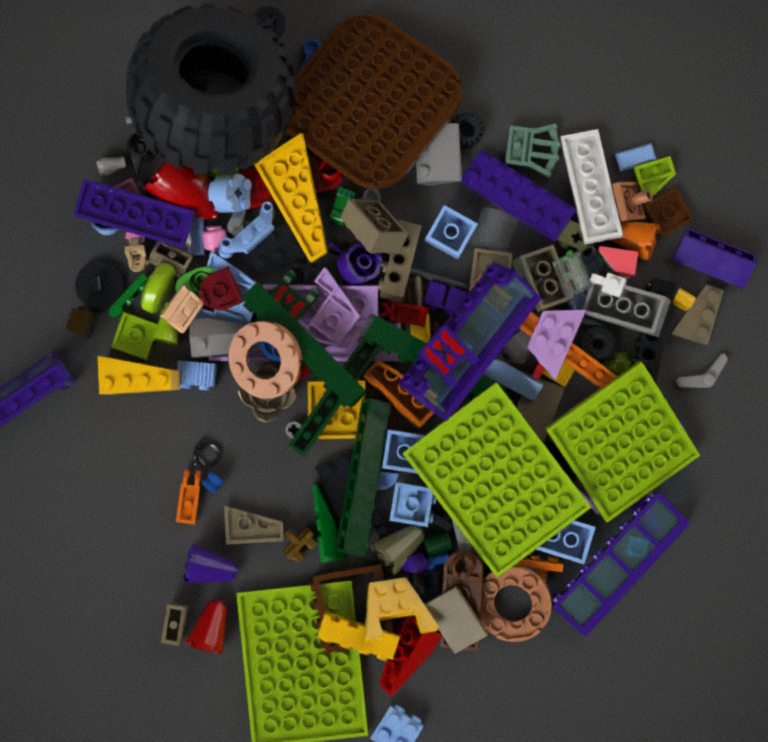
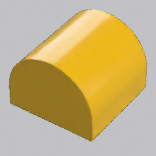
(683, 299)

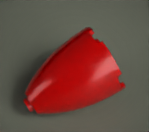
(182, 189)

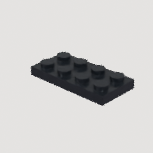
(271, 253)

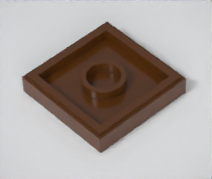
(669, 212)

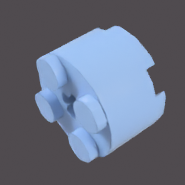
(230, 193)

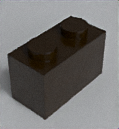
(81, 321)

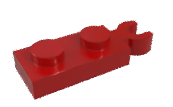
(405, 313)

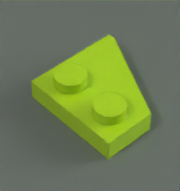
(654, 174)

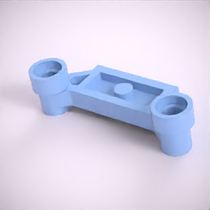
(251, 235)

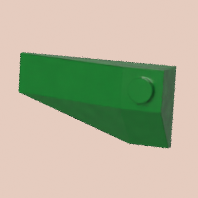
(327, 529)

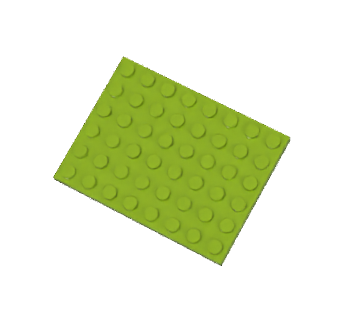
(496, 480)
(291, 681)

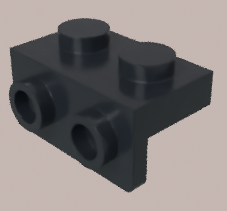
(425, 584)

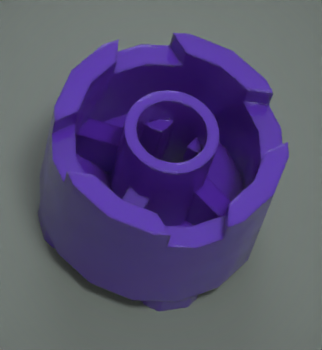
(358, 264)

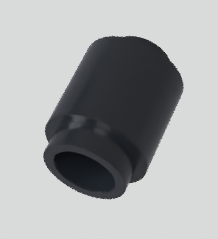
(593, 261)

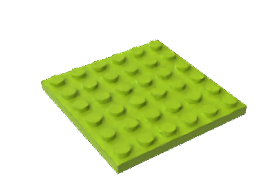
(622, 441)

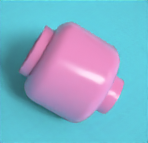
(212, 237)

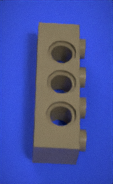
(396, 290)

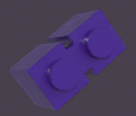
(435, 296)

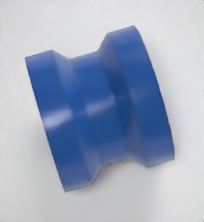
(212, 482)

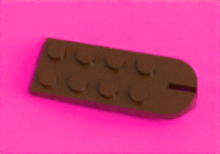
(469, 582)

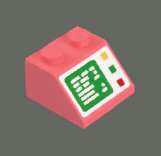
(619, 261)

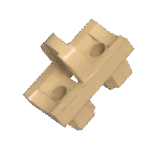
(136, 254)

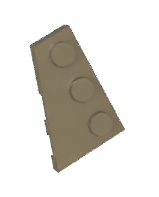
(700, 318)

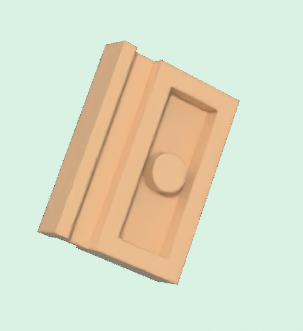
(182, 309)

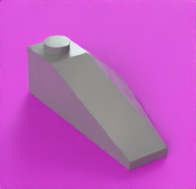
(213, 337)

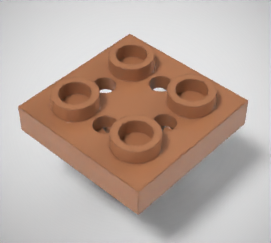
(630, 200)

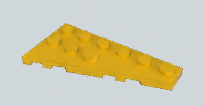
(292, 187)

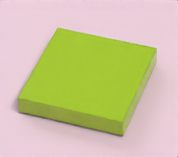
(134, 336)

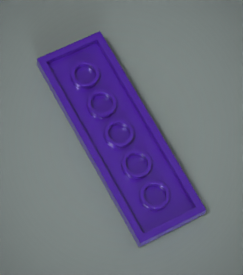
(518, 196)
(134, 213)

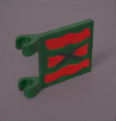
(290, 299)

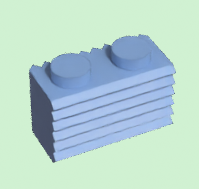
(197, 374)

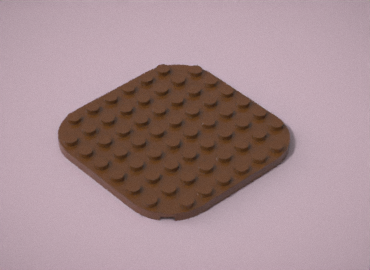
(373, 100)

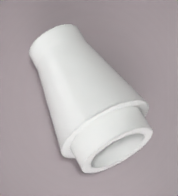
(110, 165)

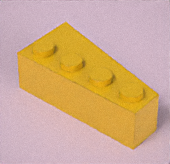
(128, 377)
(352, 633)

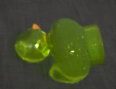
(619, 363)

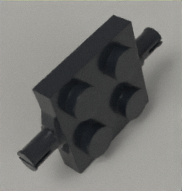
(312, 270)

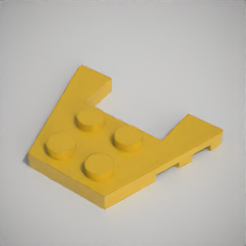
(393, 600)

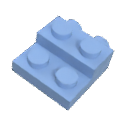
(412, 504)
(397, 726)

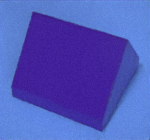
(416, 564)

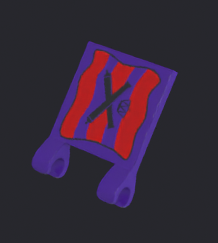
(444, 353)

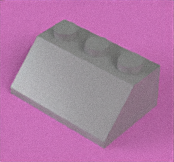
(441, 159)

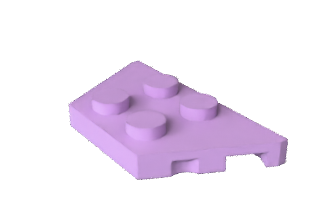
(554, 337)

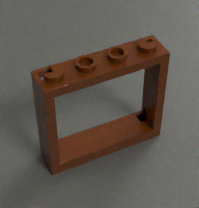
(319, 604)

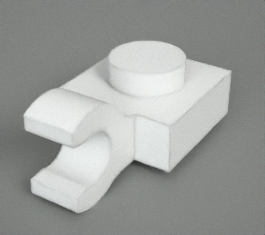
(611, 284)

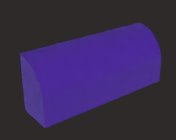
(715, 257)

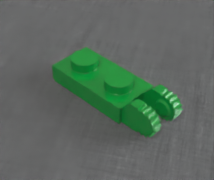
(128, 296)

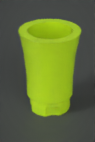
(165, 332)

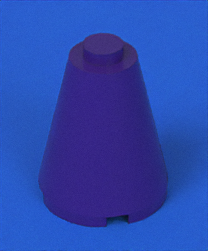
(207, 567)

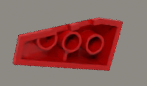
(409, 655)

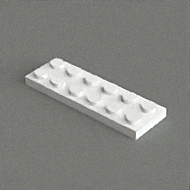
(591, 186)

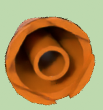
(638, 237)

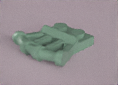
(520, 148)

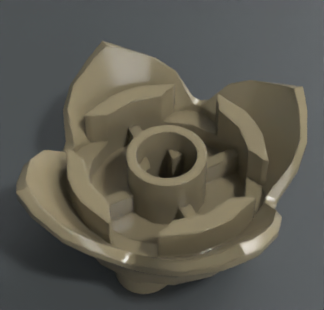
(268, 409)

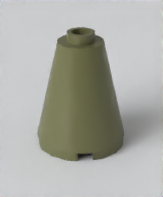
(397, 547)

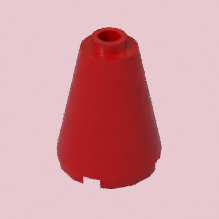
(209, 629)

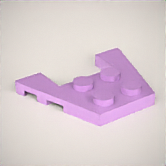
(335, 316)

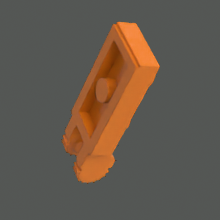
(188, 499)

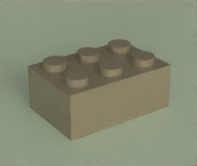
(374, 226)
(540, 275)

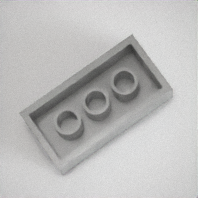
(634, 310)

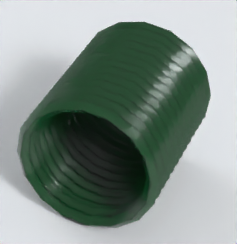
(438, 543)

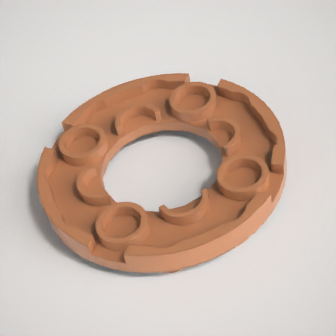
(289, 354)
(537, 618)

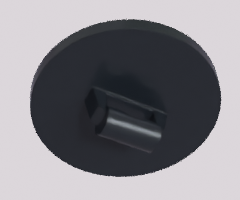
(99, 284)

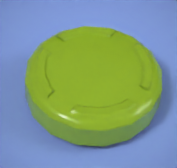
(158, 287)

